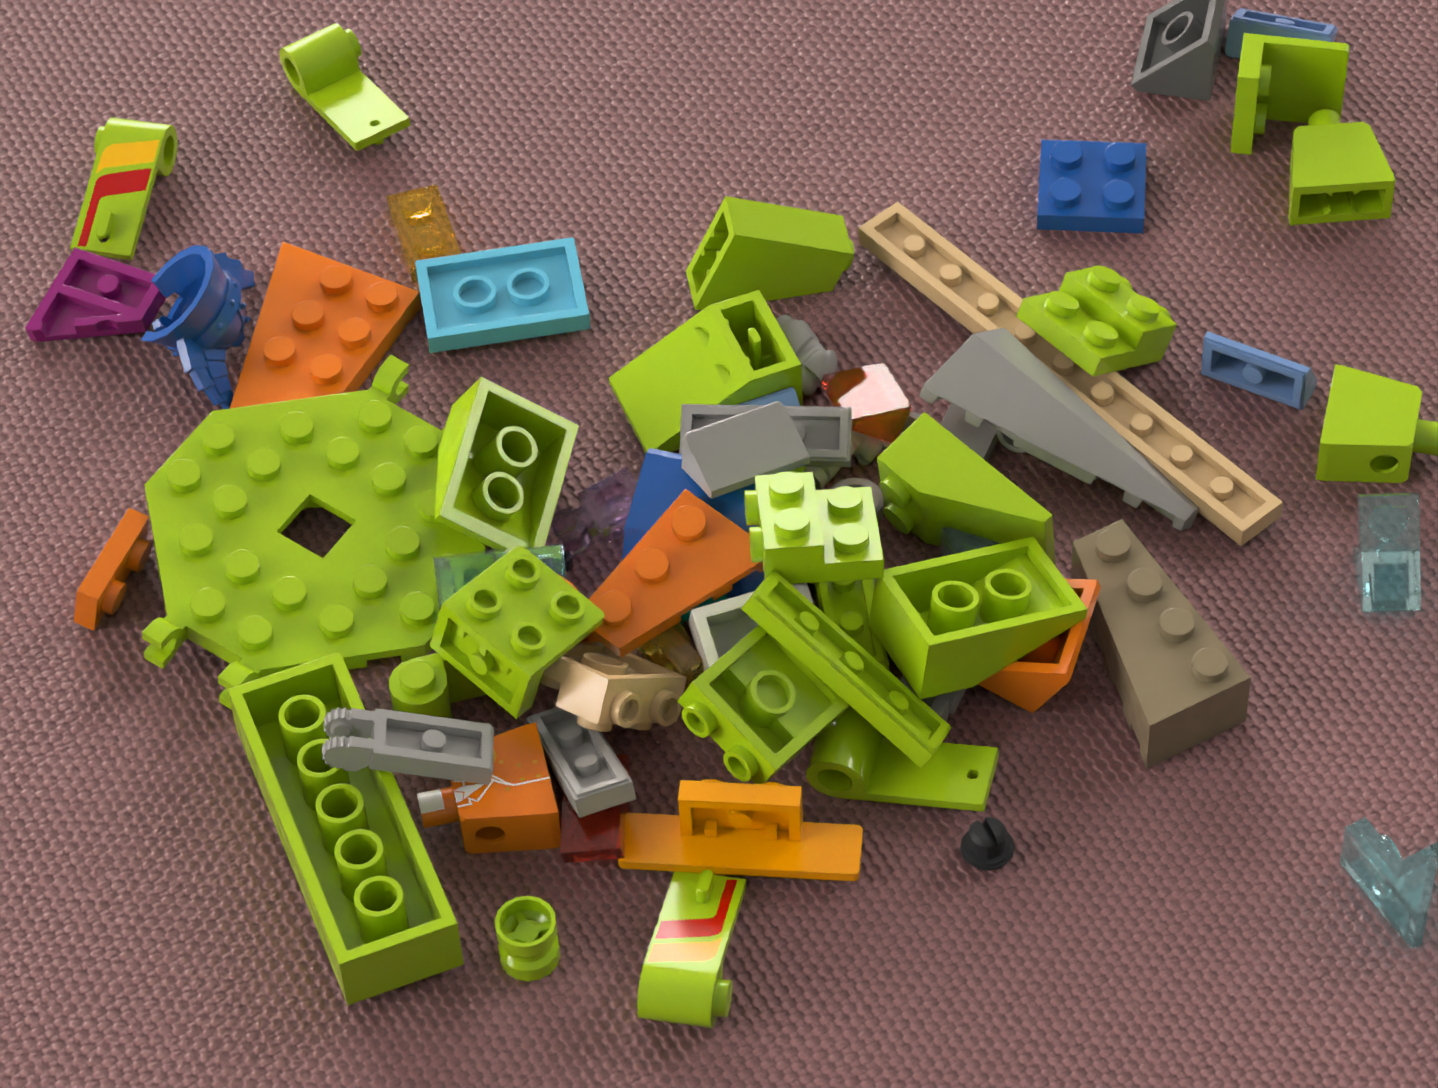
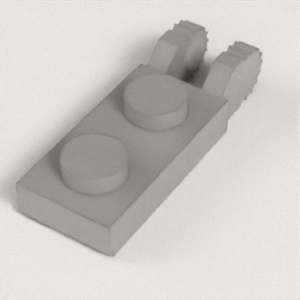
(409, 744)

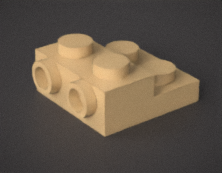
(614, 689)

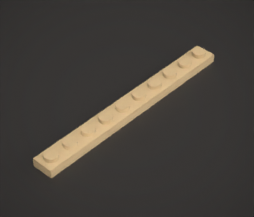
(984, 303)

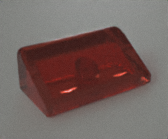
(875, 399)

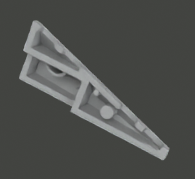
(1027, 402)

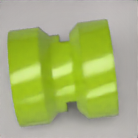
(527, 938)

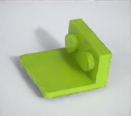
(1285, 83)
(512, 627)

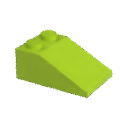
(501, 467)
(940, 482)
(970, 613)

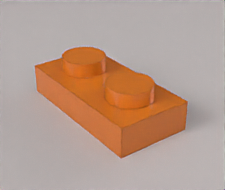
(104, 584)

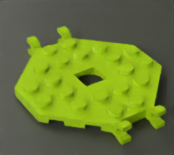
(267, 599)

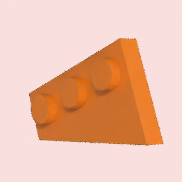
(671, 570)

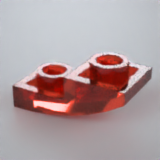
(597, 834)

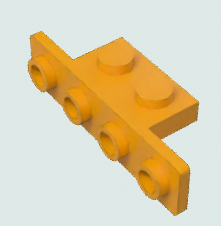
(742, 833)

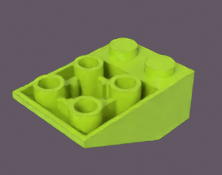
(714, 358)

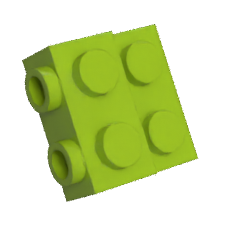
(1100, 321)
(811, 531)
(759, 706)

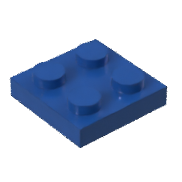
(1092, 186)

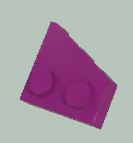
(95, 299)

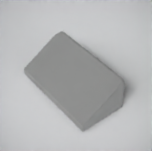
(740, 447)

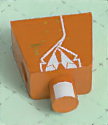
(510, 812)

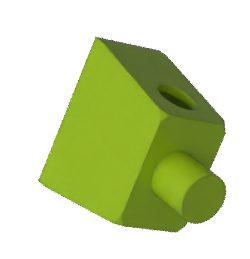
(1338, 172)
(1372, 429)

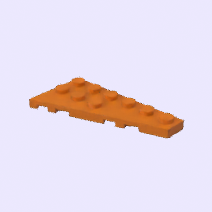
(320, 329)

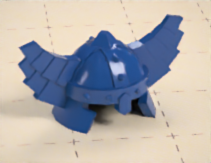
(204, 317)

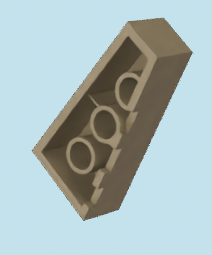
(1157, 648)

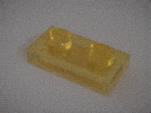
(421, 226)

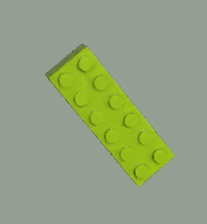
(345, 835)

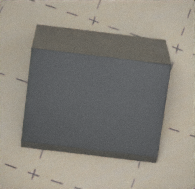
(1181, 49)

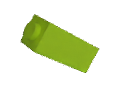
(768, 250)

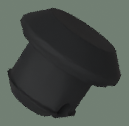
(987, 845)

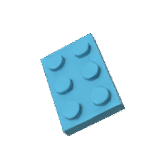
(502, 295)

